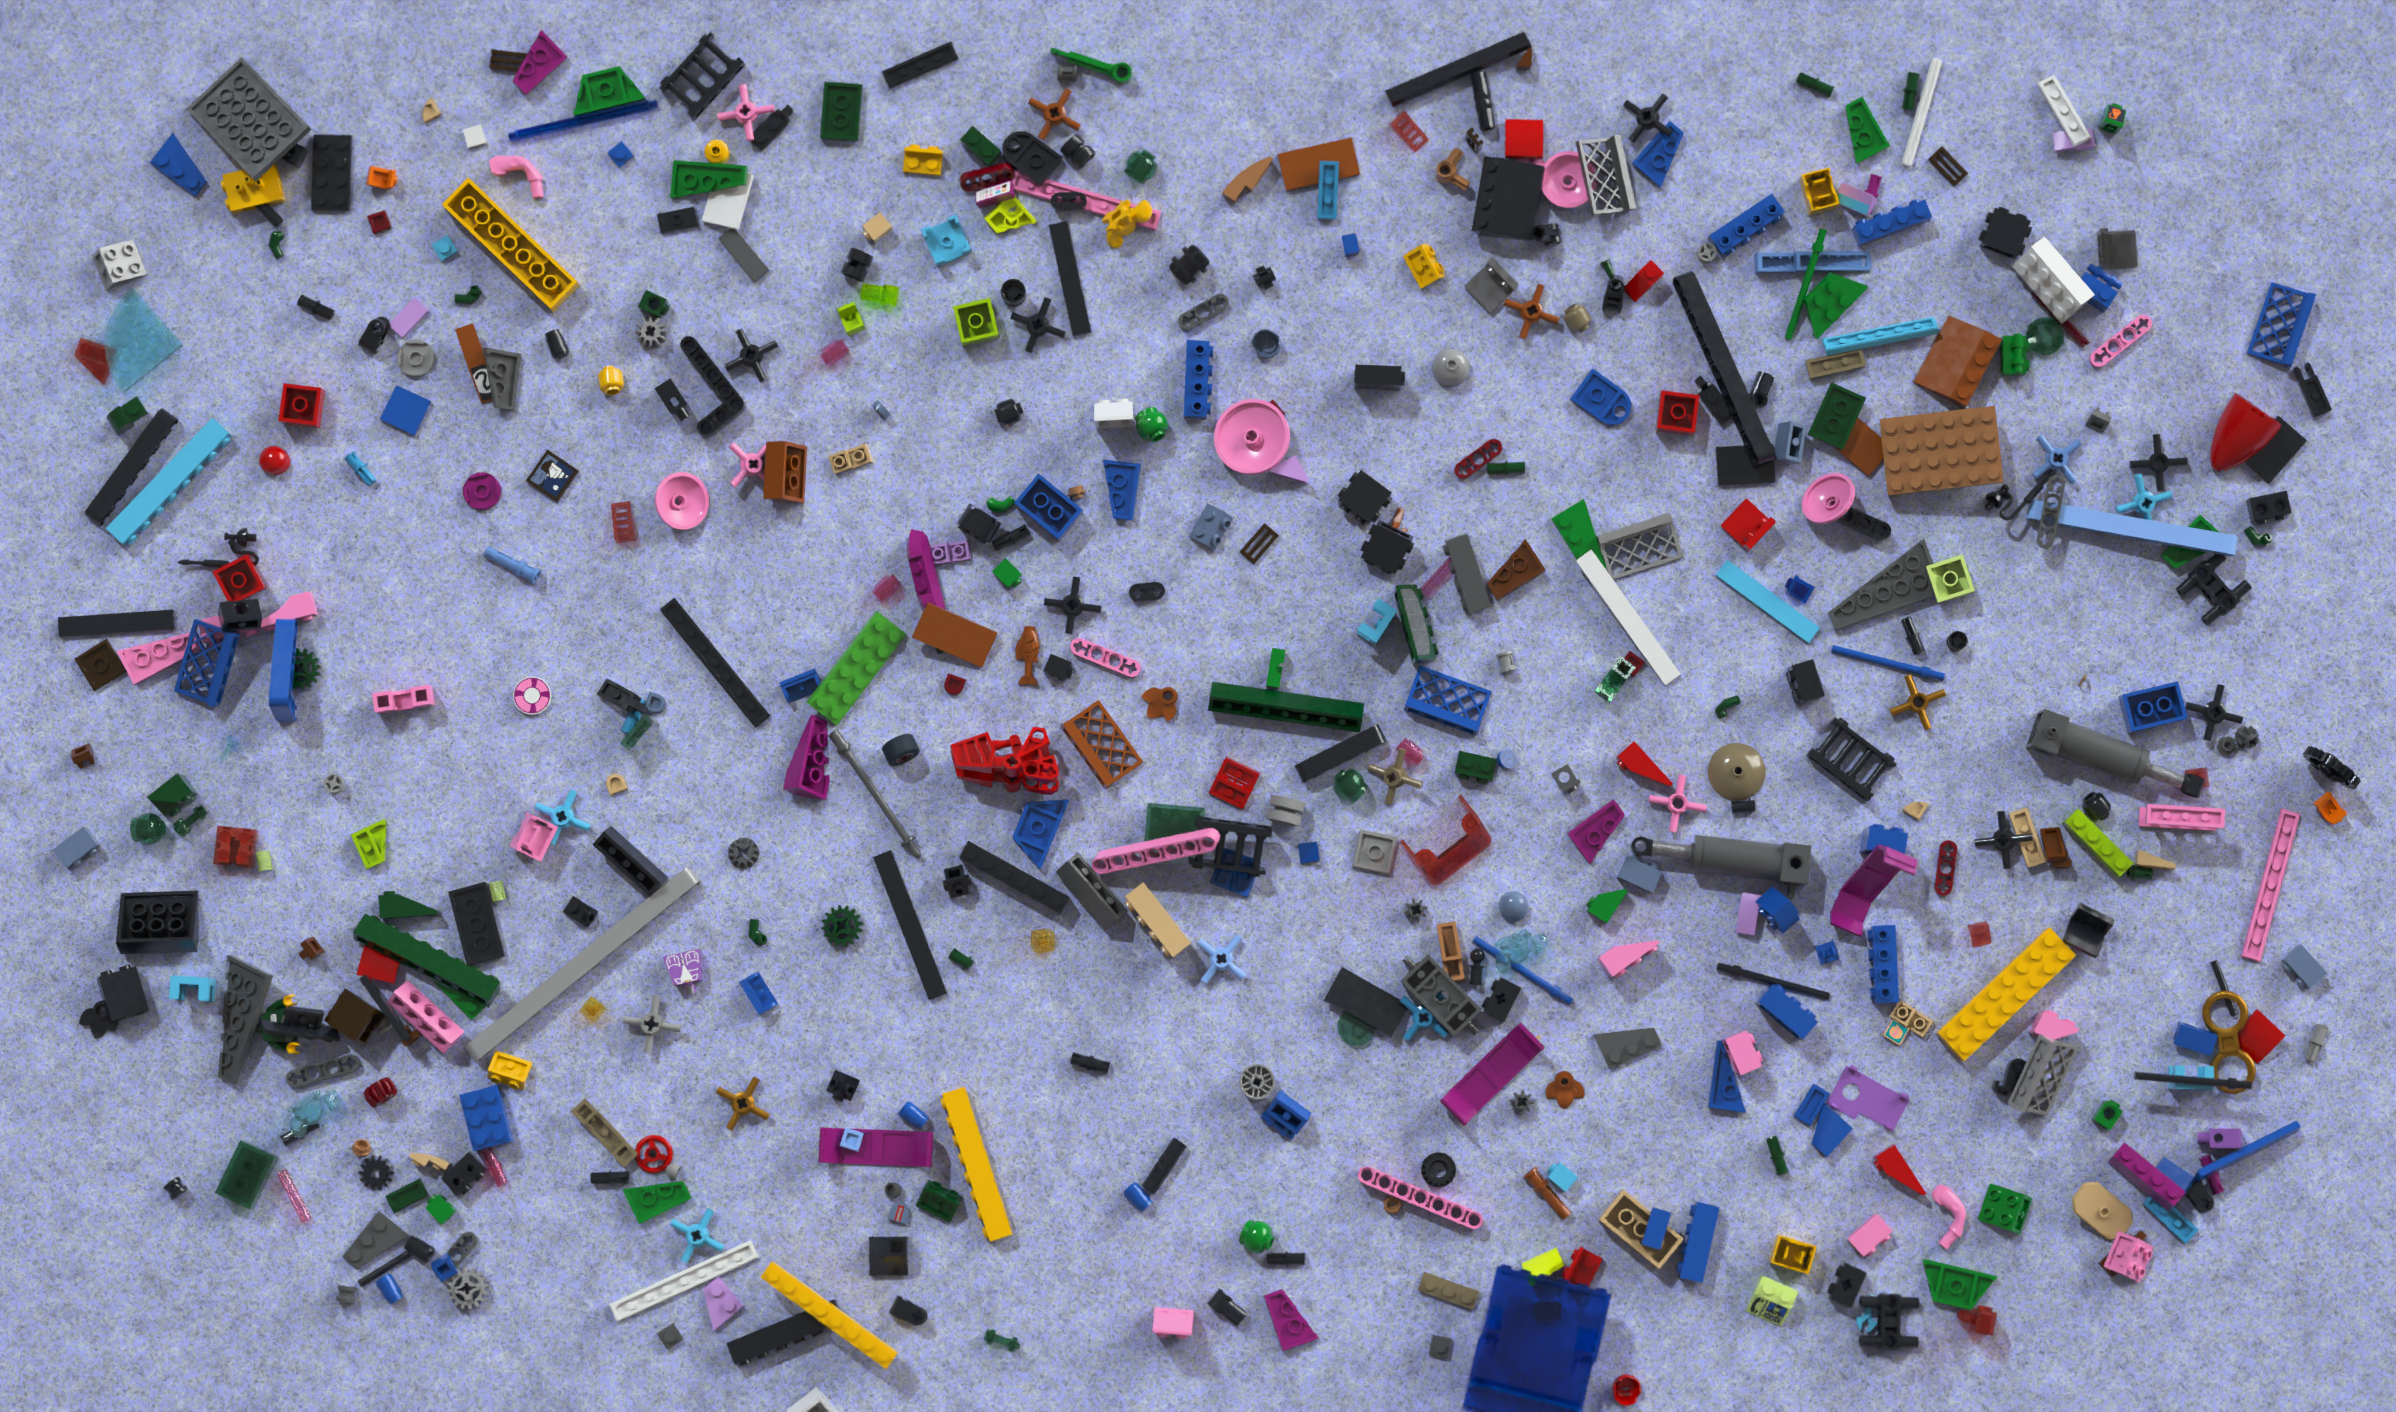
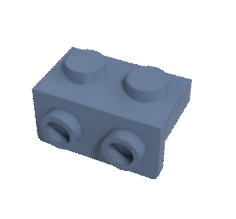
(1211, 527)

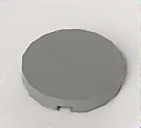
(415, 358)

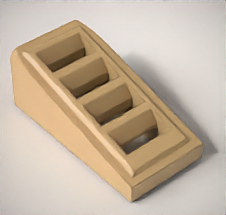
(2147, 860)

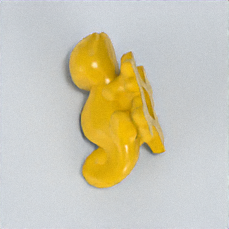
(1123, 220)

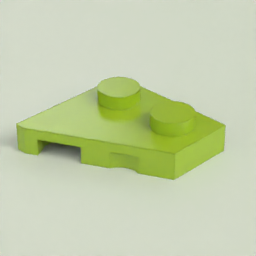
(371, 843)

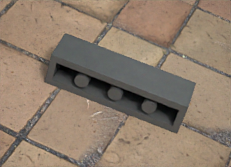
(1467, 573)
(1091, 891)

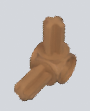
(1449, 165)

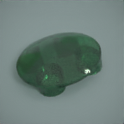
(2044, 336)

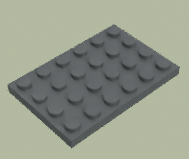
(248, 119)

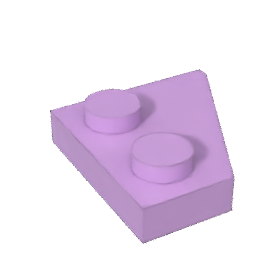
(720, 1302)

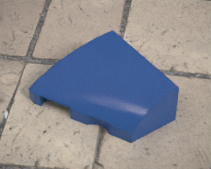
(1829, 1131)

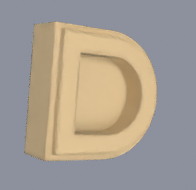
(616, 783)

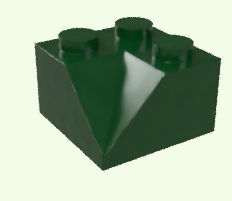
(173, 795)

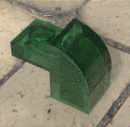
(1614, 679)

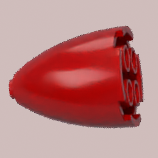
(2240, 433)

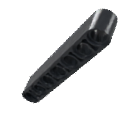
(130, 466)

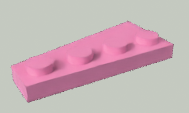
(151, 658)

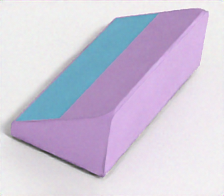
(1856, 199)

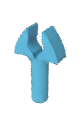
(1867, 1315)

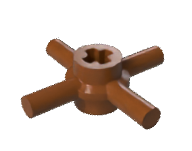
(1062, 118)
(1534, 303)

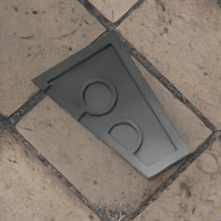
(503, 376)
(1626, 1045)
(374, 1239)

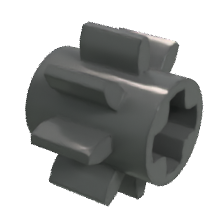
(2246, 737)
(1420, 909)
(1527, 1102)

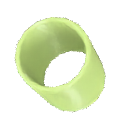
(259, 860)
(493, 894)

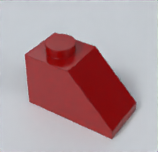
(1643, 281)

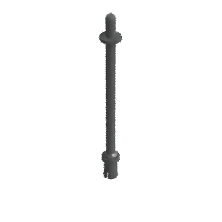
(844, 748)

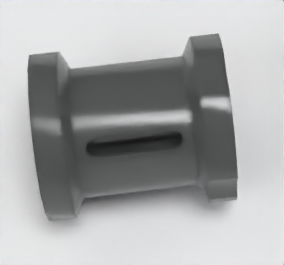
(1060, 76)

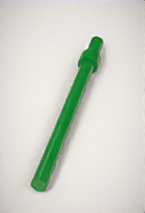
(1817, 247)

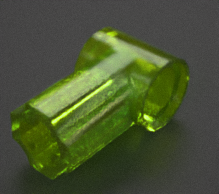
(881, 294)

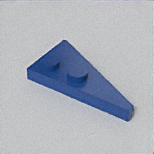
(1723, 1089)

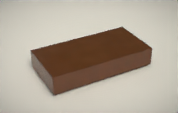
(2053, 844)

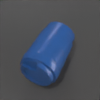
(913, 1115)
(1137, 1196)
(389, 1288)

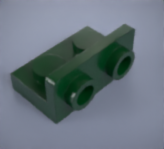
(1475, 766)
(939, 1200)

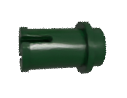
(2139, 872)
(961, 959)

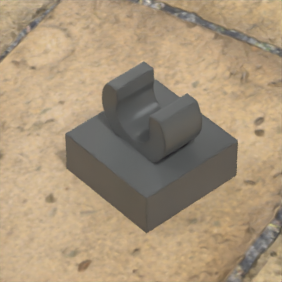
(2098, 420)

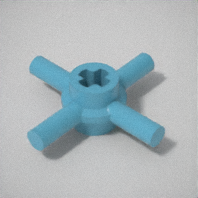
(2139, 499)
(568, 813)
(703, 1232)

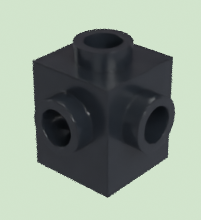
(957, 885)
(842, 1086)

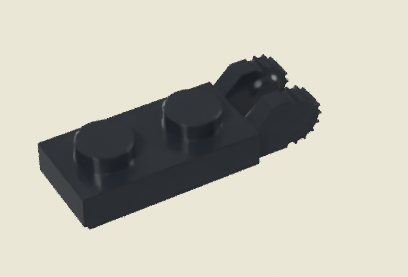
(2312, 391)

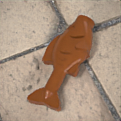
(1028, 649)

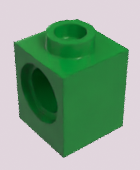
(1007, 574)
(2099, 1115)
(440, 1208)

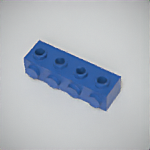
(1891, 223)
(1746, 225)
(1196, 379)
(1884, 964)
(1698, 1241)

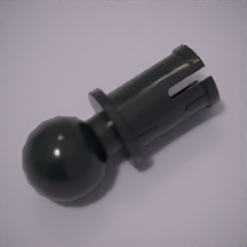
(1476, 956)

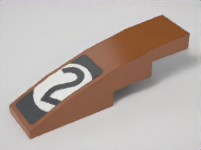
(475, 360)

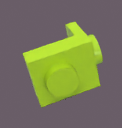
(851, 319)

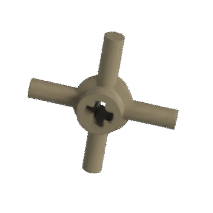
(1400, 773)

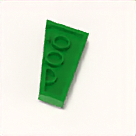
(703, 177)
(1577, 531)

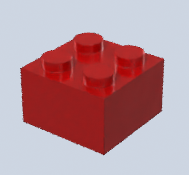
(301, 405)
(1677, 413)
(239, 579)

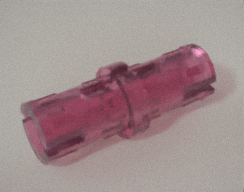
(494, 1166)

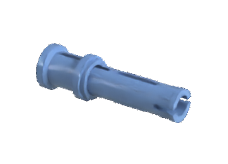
(520, 568)

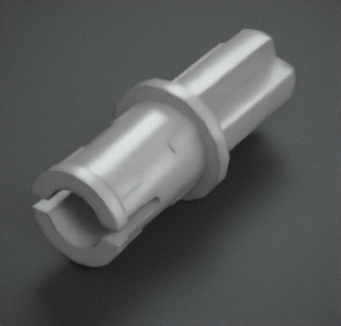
(2316, 1043)

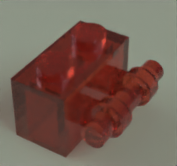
(1980, 1321)

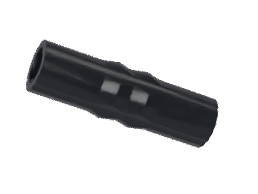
(1483, 101)
(1164, 1165)

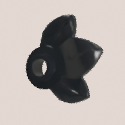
(98, 1022)

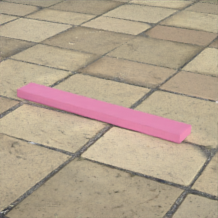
(1095, 202)
(2270, 885)

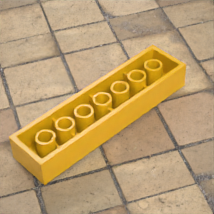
(510, 244)
(2005, 994)

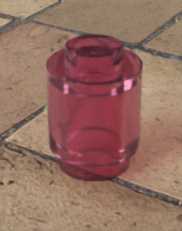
(834, 352)
(886, 587)
(1413, 751)

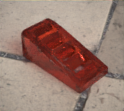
(1403, 115)
(627, 537)

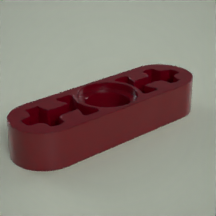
(972, 175)
(1492, 454)
(1953, 854)

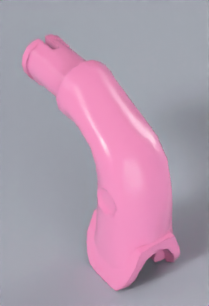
(502, 165)
(1944, 1196)

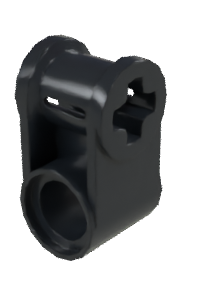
(1613, 297)
(373, 335)
(2196, 1193)
(905, 1309)

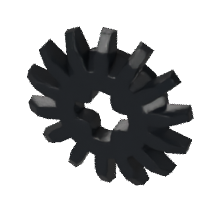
(368, 1169)

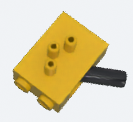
(247, 194)

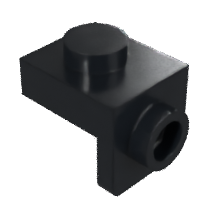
(580, 911)

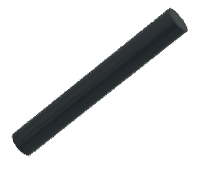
(2223, 986)
(384, 1268)

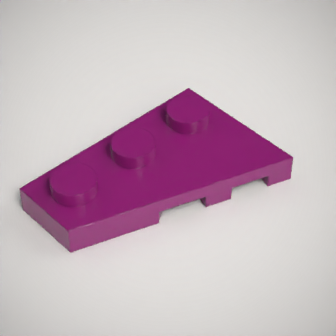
(539, 63)
(1594, 830)
(1287, 1321)

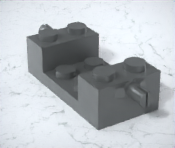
(1456, 1010)

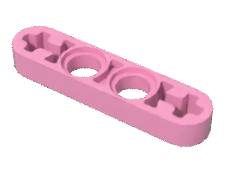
(2120, 341)
(1106, 655)

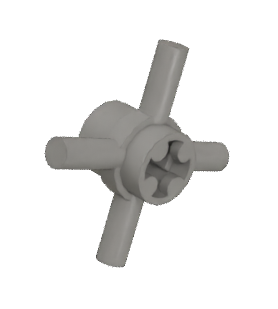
(643, 1023)

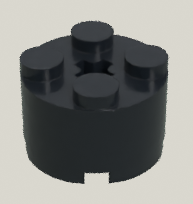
(978, 523)

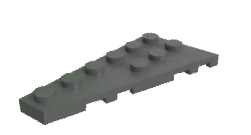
(1894, 587)
(241, 1013)

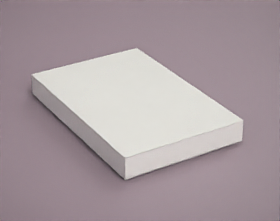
(727, 205)

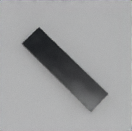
(920, 65)
(385, 1008)

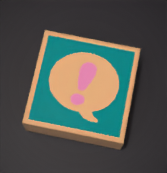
(1895, 1032)

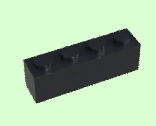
(630, 860)

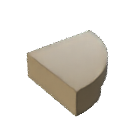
(430, 111)
(1916, 809)

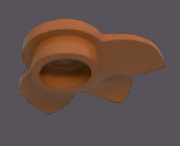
(1158, 704)
(1564, 1092)

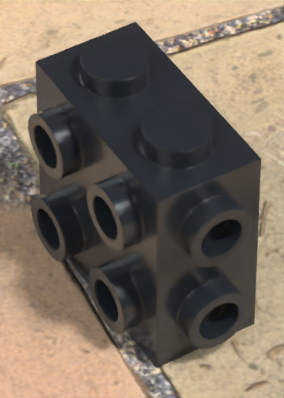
(2005, 232)
(1364, 498)
(1386, 547)

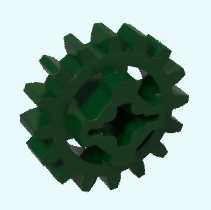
(305, 662)
(849, 916)

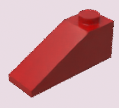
(1639, 763)
(1894, 1165)

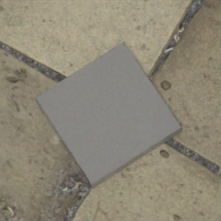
(1374, 852)

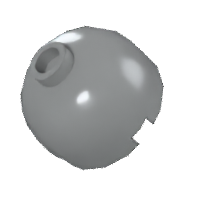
(1450, 367)

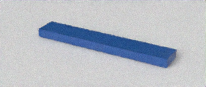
(2247, 1150)

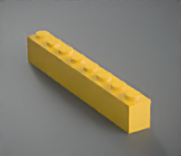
(977, 1164)
(829, 1314)

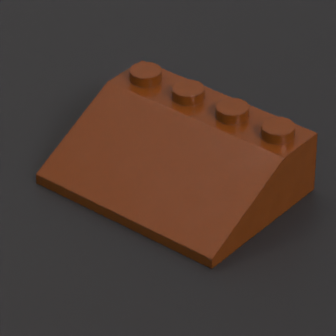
(1957, 361)

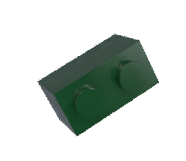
(980, 146)

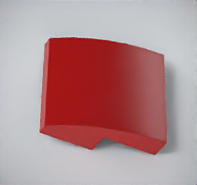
(1523, 138)
(1229, 790)
(377, 966)
(2259, 1036)

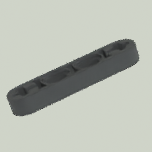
(2048, 511)
(323, 1072)

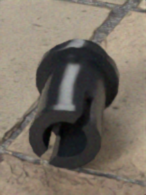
(1743, 806)

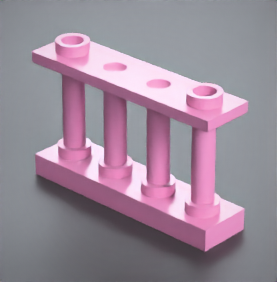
(2181, 817)

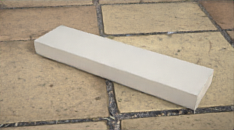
(2064, 111)

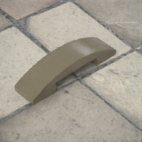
(604, 1132)

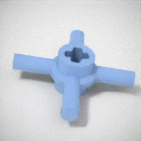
(1220, 951)

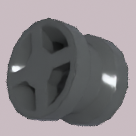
(346, 1294)

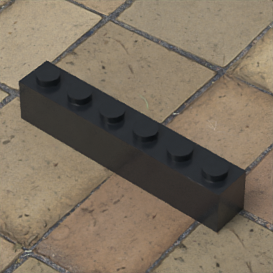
(1014, 877)
(775, 1337)

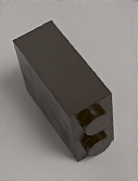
(354, 1017)

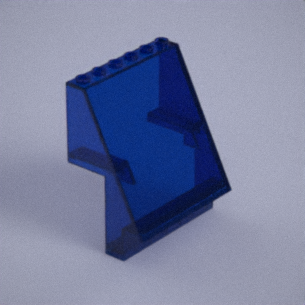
(1535, 1344)

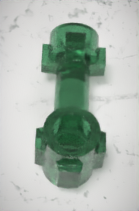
(182, 827)
(991, 1336)

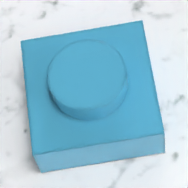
(444, 248)

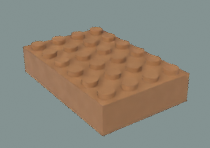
(1941, 450)

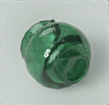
(1141, 166)
(1349, 785)
(147, 829)

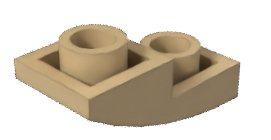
(850, 458)
(1911, 1018)
(424, 1159)

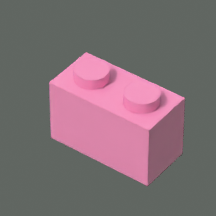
(1870, 1235)

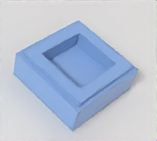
(851, 1139)

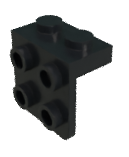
(2087, 930)

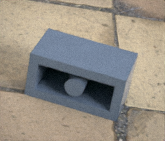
(1789, 443)
(77, 848)
(1640, 874)
(2303, 966)

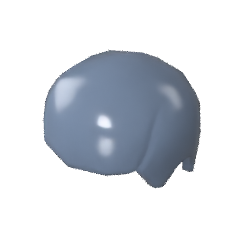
(1259, 340)
(1513, 906)

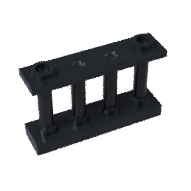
(708, 94)
(1849, 778)
(1241, 830)

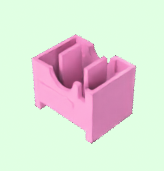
(534, 836)

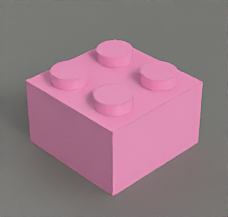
(1742, 1052)

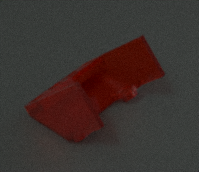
(1456, 856)

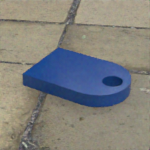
(1601, 397)

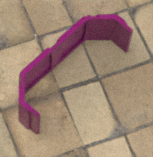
(1865, 885)
(1492, 1073)
(878, 1148)

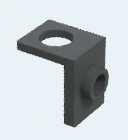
(1569, 786)

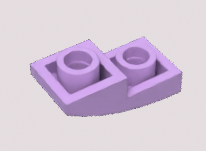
(2062, 143)
(951, 552)
(1748, 914)

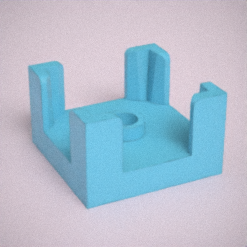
(946, 241)
(1381, 625)
(205, 985)
(2205, 1072)

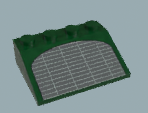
(1414, 623)

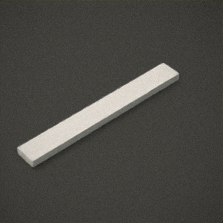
(1627, 617)
(683, 1280)

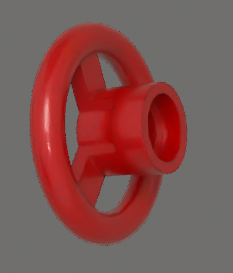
(651, 1140)

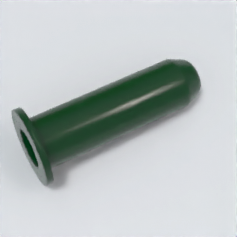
(1609, 270)

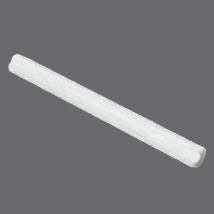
(1921, 112)

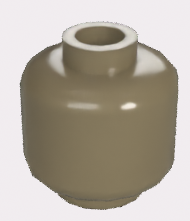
(1577, 318)

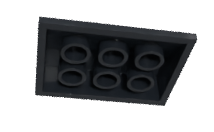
(1507, 198)
(158, 922)

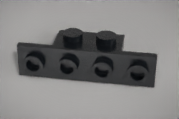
(301, 1023)

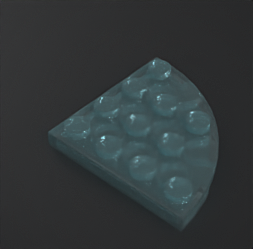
(136, 341)

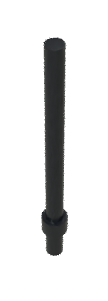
(1736, 971)
(2230, 1083)

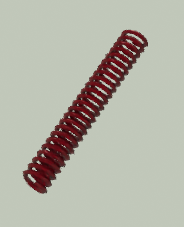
(2068, 327)

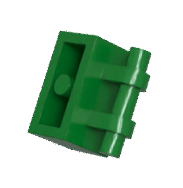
(2014, 355)

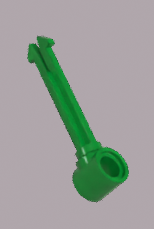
(1109, 69)

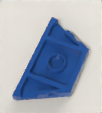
(1038, 828)

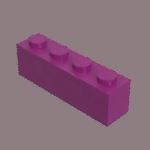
(2146, 1177)

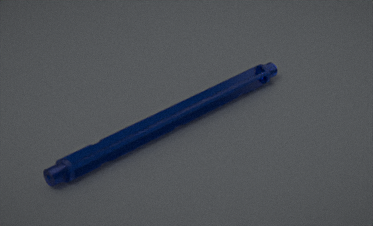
(583, 120)

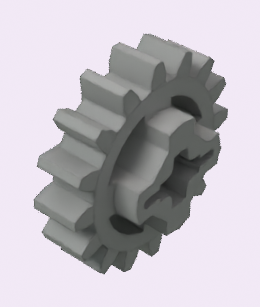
(466, 1278)

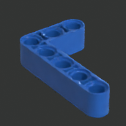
(282, 671)

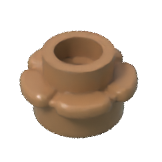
(1076, 492)
(361, 1148)
(1392, 1209)

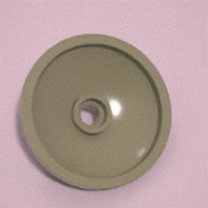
(1726, 781)

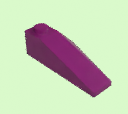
(806, 770)

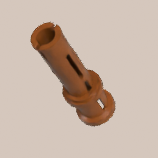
(1541, 1186)

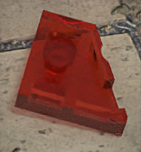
(93, 357)

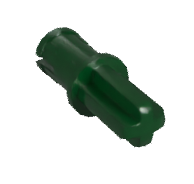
(1814, 84)
(1910, 91)
(1506, 468)
(1777, 1155)

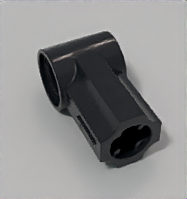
(1546, 233)
(1761, 389)
(1224, 1305)

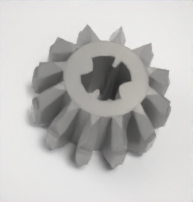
(644, 331)

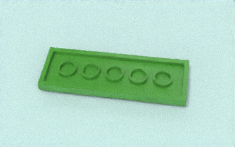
(856, 668)

